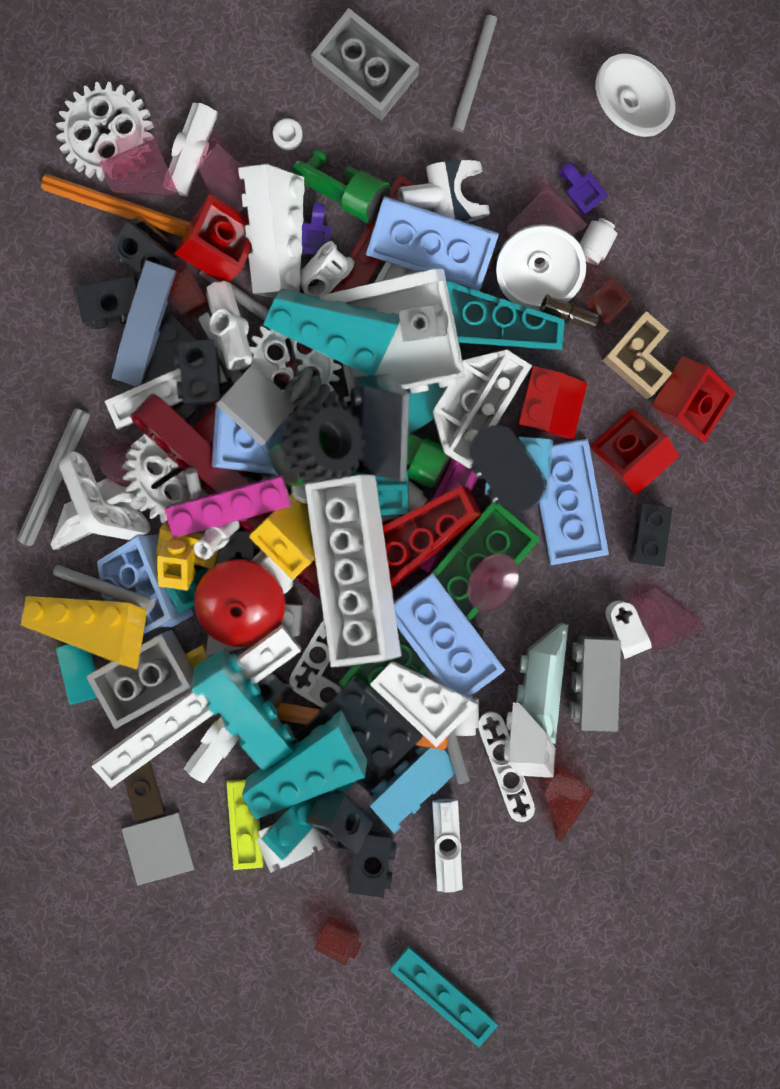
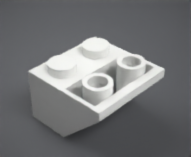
(529, 746)

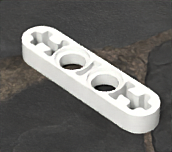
(502, 767)

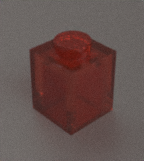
(187, 293)
(609, 300)
(338, 941)

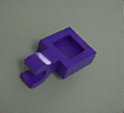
(584, 191)
(315, 234)

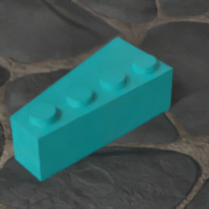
(496, 321)
(334, 328)
(243, 708)
(318, 765)

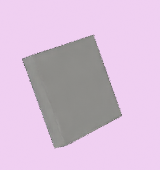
(256, 405)
(158, 848)

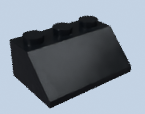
(383, 414)

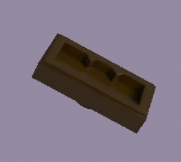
(144, 793)

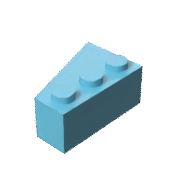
(411, 785)

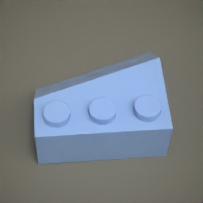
(136, 570)

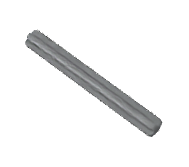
(52, 478)

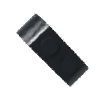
(507, 468)

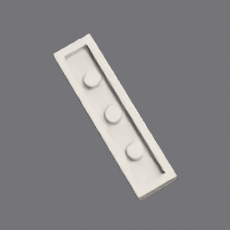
(164, 386)

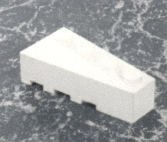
(275, 227)

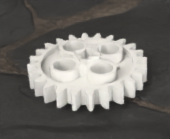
(83, 116)
(319, 362)
(148, 454)

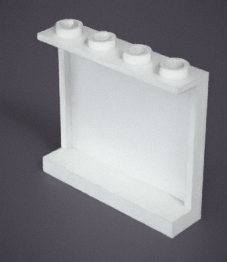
(410, 362)

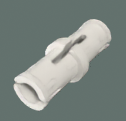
(215, 539)

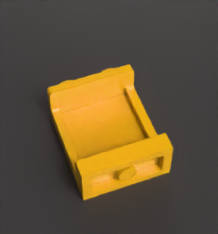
(287, 538)

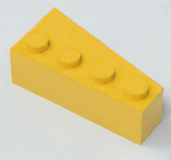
(98, 627)

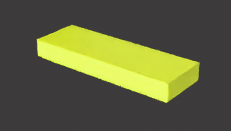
(243, 829)

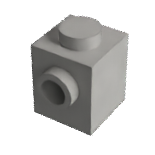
(423, 323)

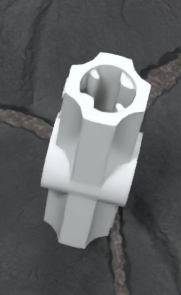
(191, 146)
(229, 326)
(214, 747)
(447, 827)

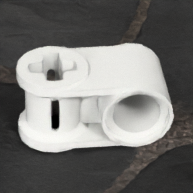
(326, 270)
(630, 631)

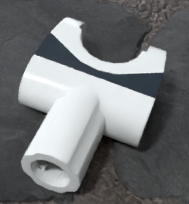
(444, 191)

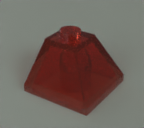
(564, 799)

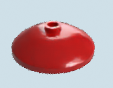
(241, 585)

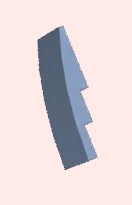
(143, 324)

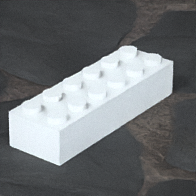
(353, 570)

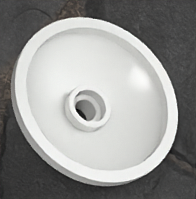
(635, 95)
(529, 282)

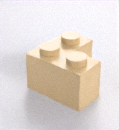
(632, 359)

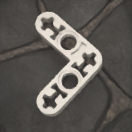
(89, 504)
(317, 681)

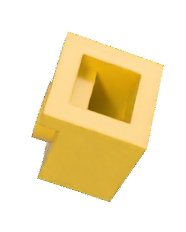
(177, 560)

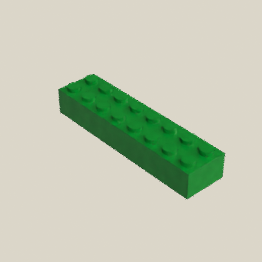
(490, 534)

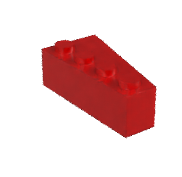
(425, 531)

